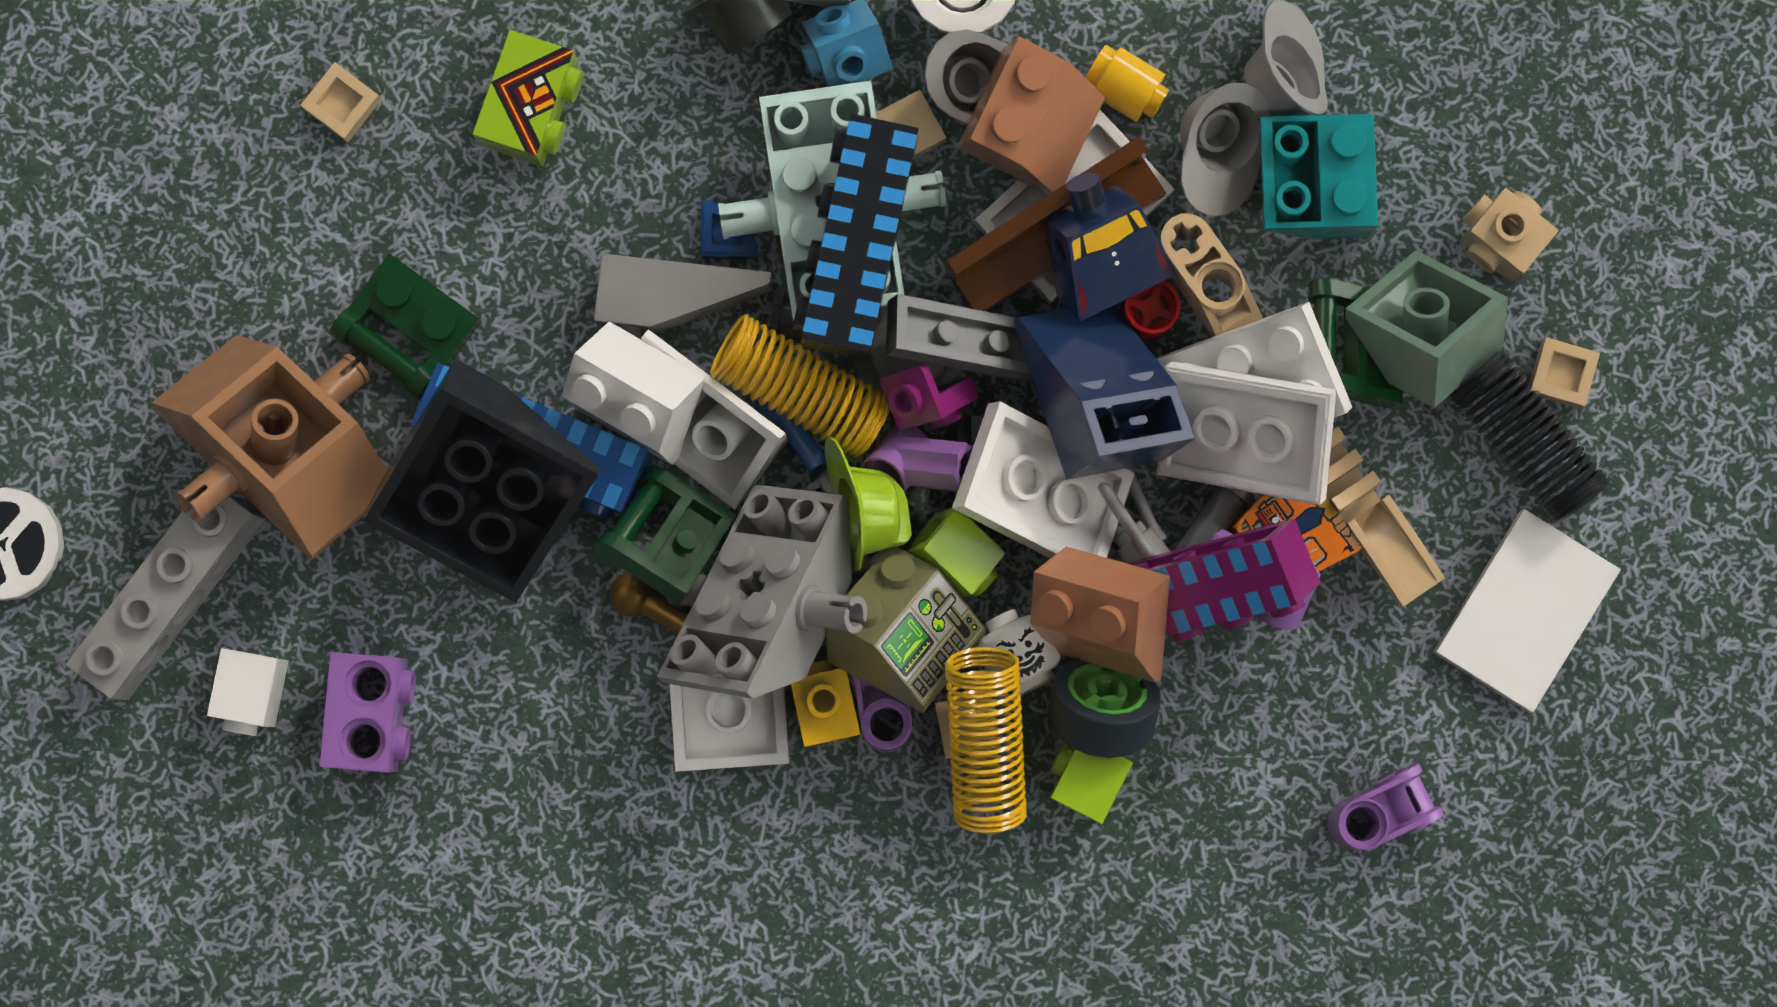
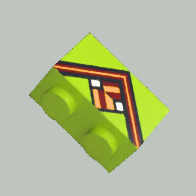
(528, 98)

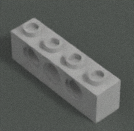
(162, 597)

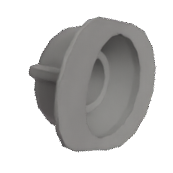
(1288, 63)
(960, 70)
(1222, 147)

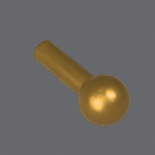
(633, 598)

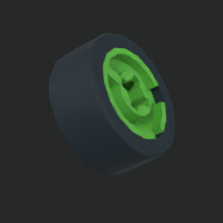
(1102, 710)

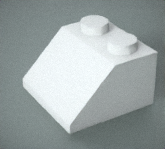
(634, 390)

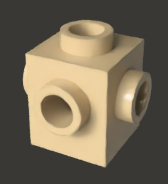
(1506, 233)

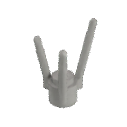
(1137, 539)

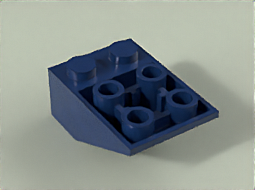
(1102, 392)

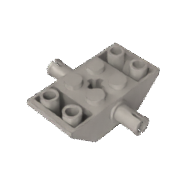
(768, 596)

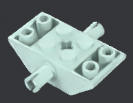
(799, 146)

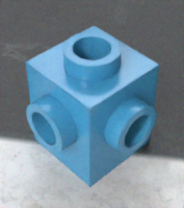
(845, 45)

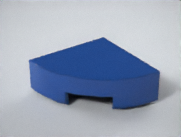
(712, 241)

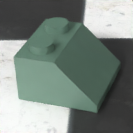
(1429, 326)

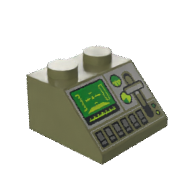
(908, 631)

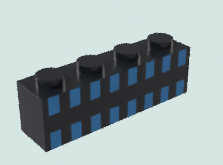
(858, 236)

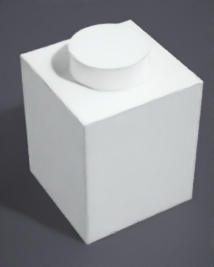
(247, 691)

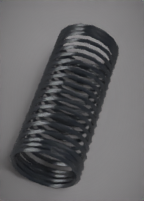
(1485, 379)

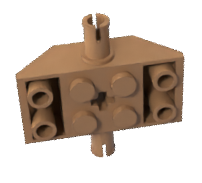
(275, 440)

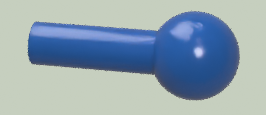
(799, 439)

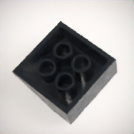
(482, 483)

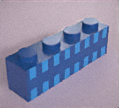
(617, 458)

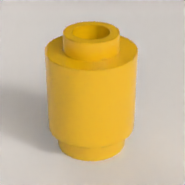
(1128, 83)

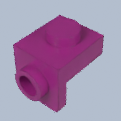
(918, 400)

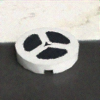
(28, 544)

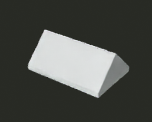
(727, 438)

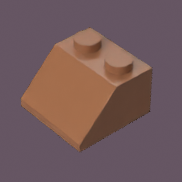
(1032, 116)
(1102, 612)

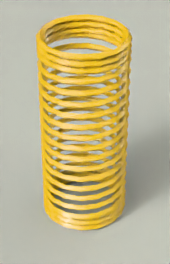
(735, 355)
(982, 729)

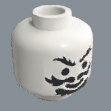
(1019, 637)

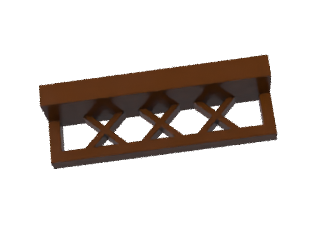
(1020, 248)

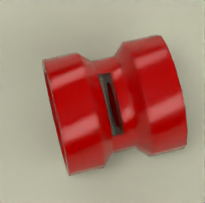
(1153, 302)

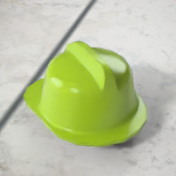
(876, 505)

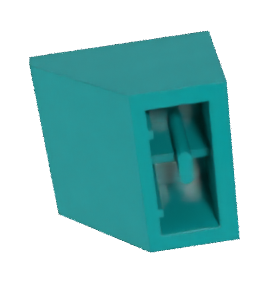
(1319, 175)

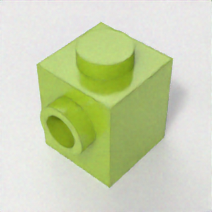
(959, 551)
(1087, 781)

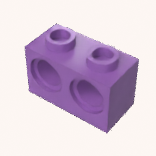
(350, 711)

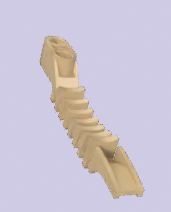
(1378, 524)

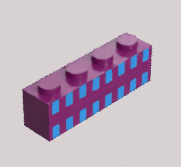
(1235, 579)

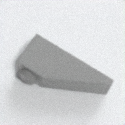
(666, 294)

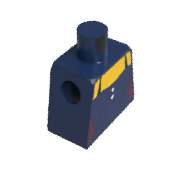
(1102, 248)

